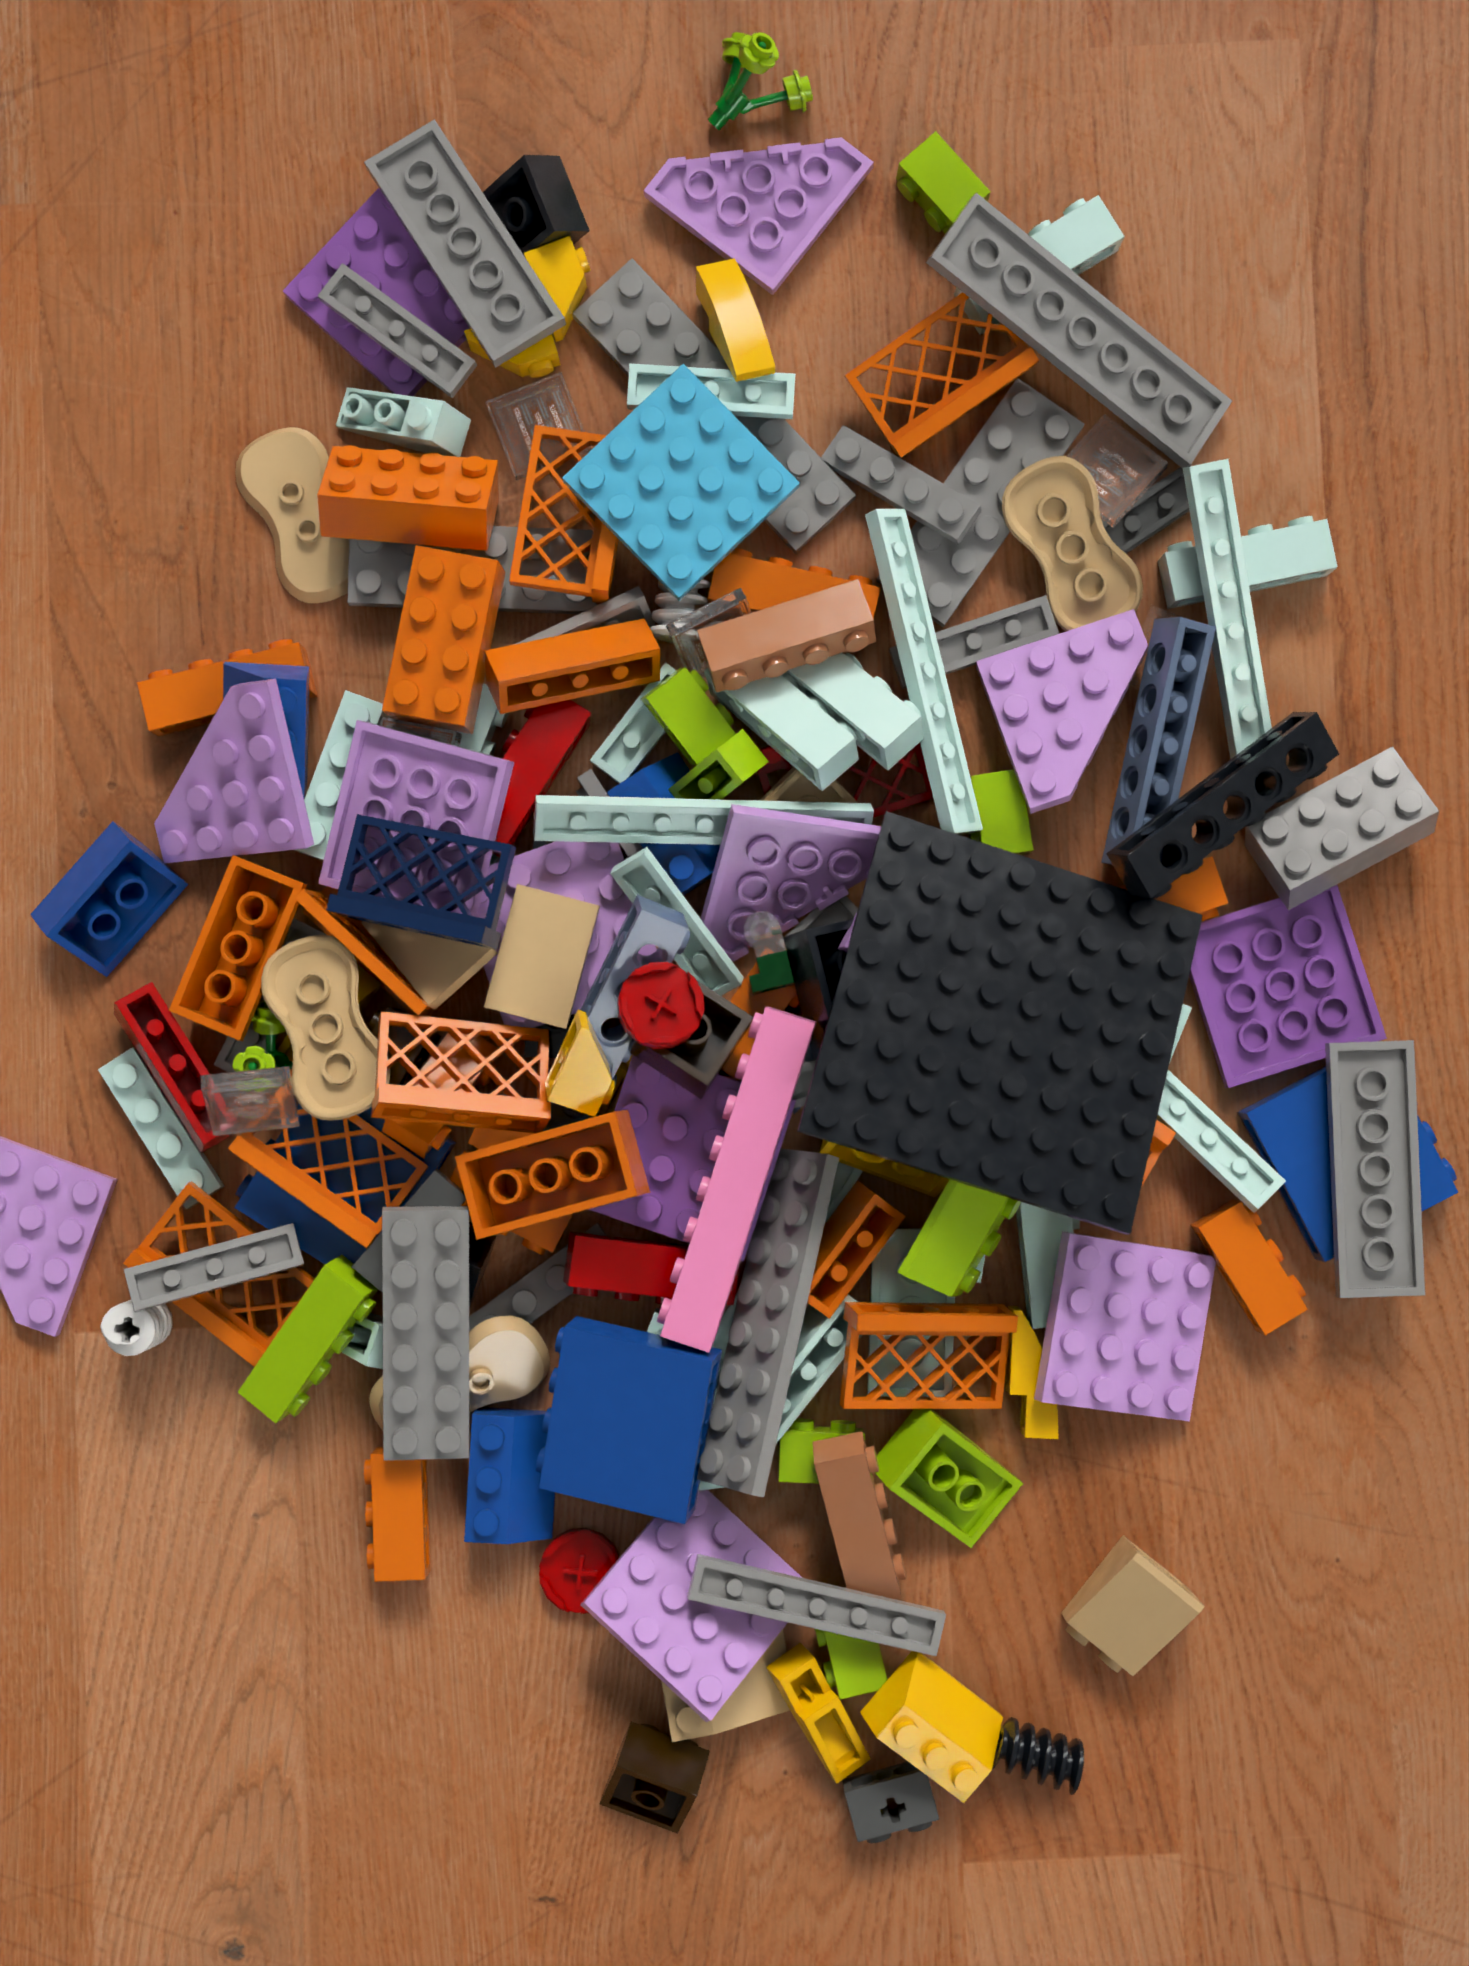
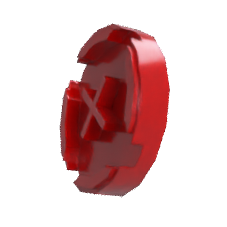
(660, 1005)
(574, 1566)

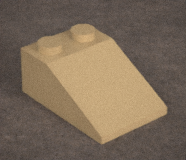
(751, 1701)

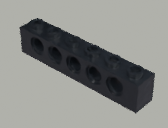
(1138, 856)

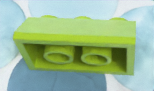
(956, 1238)

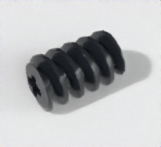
(1041, 1753)

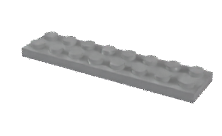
(643, 326)
(1079, 331)
(768, 1323)

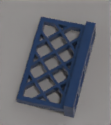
(425, 918)

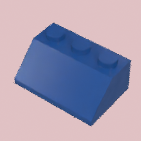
(294, 695)
(684, 863)
(108, 899)
(503, 1478)

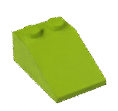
(945, 1475)

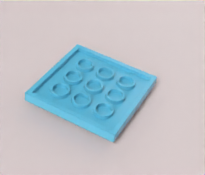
(681, 482)

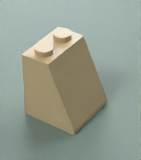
(1130, 1608)

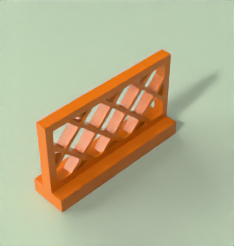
(952, 405)
(602, 544)
(365, 950)
(458, 1107)
(317, 1195)
(209, 1307)
(926, 1320)

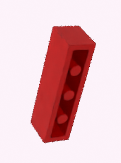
(538, 758)
(169, 1059)
(624, 1267)

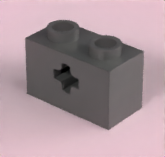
(868, 1806)

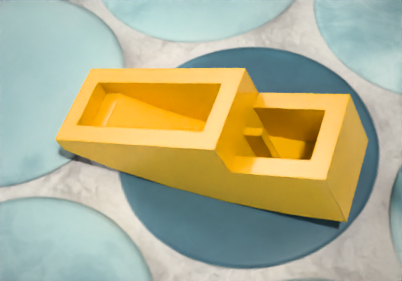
(734, 319)
(1022, 1370)
(818, 1712)

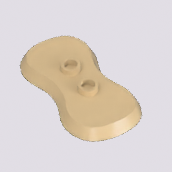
(281, 482)
(1058, 518)
(315, 998)
(504, 1364)

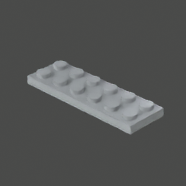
(465, 243)
(1016, 435)
(382, 570)
(1375, 1169)
(425, 1332)

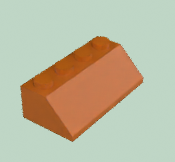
(236, 941)

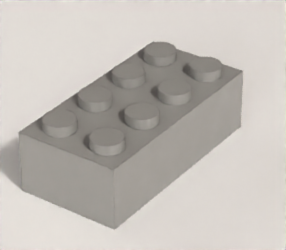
(1341, 828)

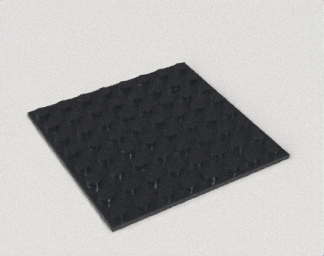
(1003, 1024)

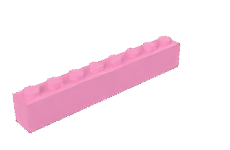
(737, 1178)

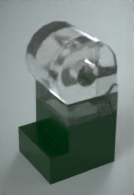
(766, 938)

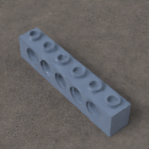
(1161, 725)
(644, 925)

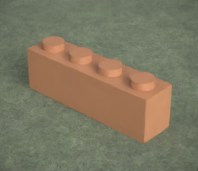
(787, 636)
(856, 1515)

